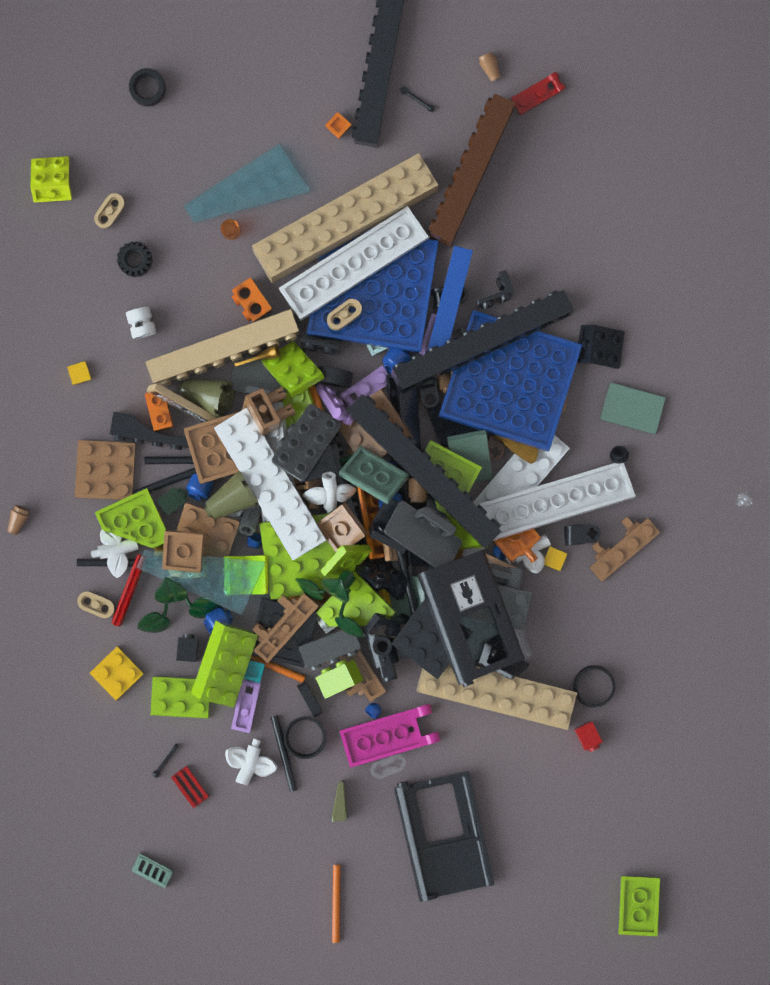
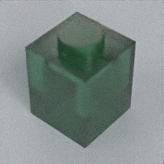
(172, 500)

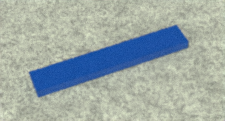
(450, 296)

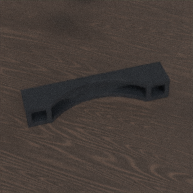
(128, 426)

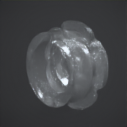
(744, 500)

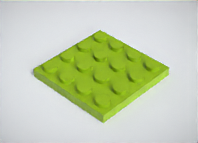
(284, 571)

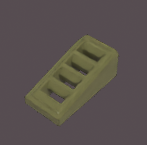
(340, 806)

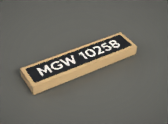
(180, 403)

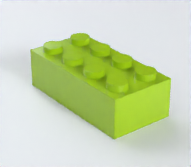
(224, 664)

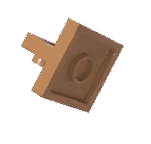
(342, 527)
(183, 551)

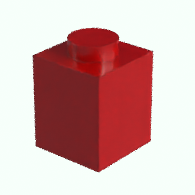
(588, 736)

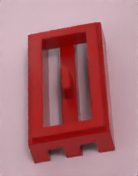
(184, 792)

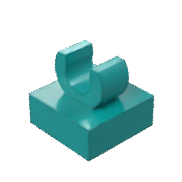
(254, 671)

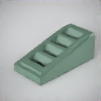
(169, 871)

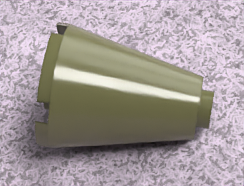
(210, 395)
(231, 498)

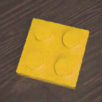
(116, 673)

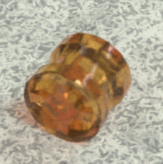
(230, 226)

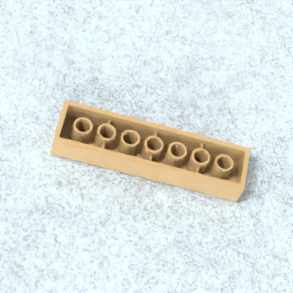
(222, 348)
(506, 696)

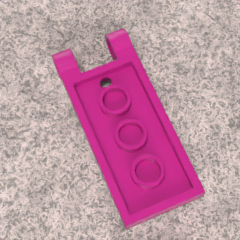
(386, 736)

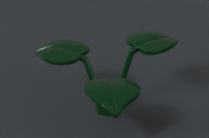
(340, 589)
(171, 592)

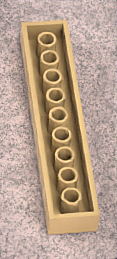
(345, 218)

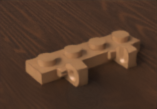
(635, 539)
(274, 638)
(370, 685)

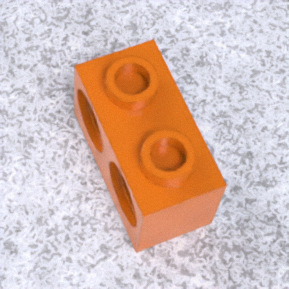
(255, 298)
(159, 413)

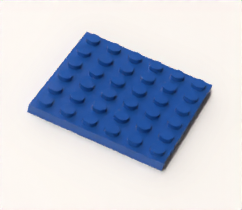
(391, 303)
(515, 388)

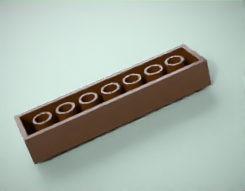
(473, 167)

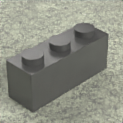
(328, 649)

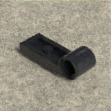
(387, 625)

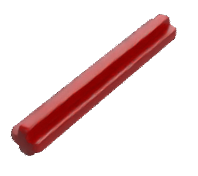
(127, 593)

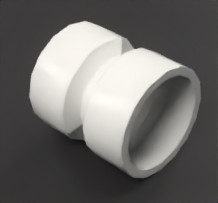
(138, 316)

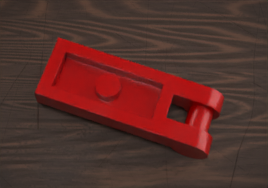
(537, 93)

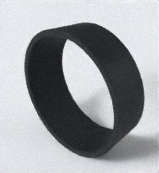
(576, 680)
(292, 751)

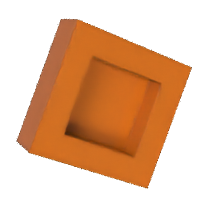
(338, 125)

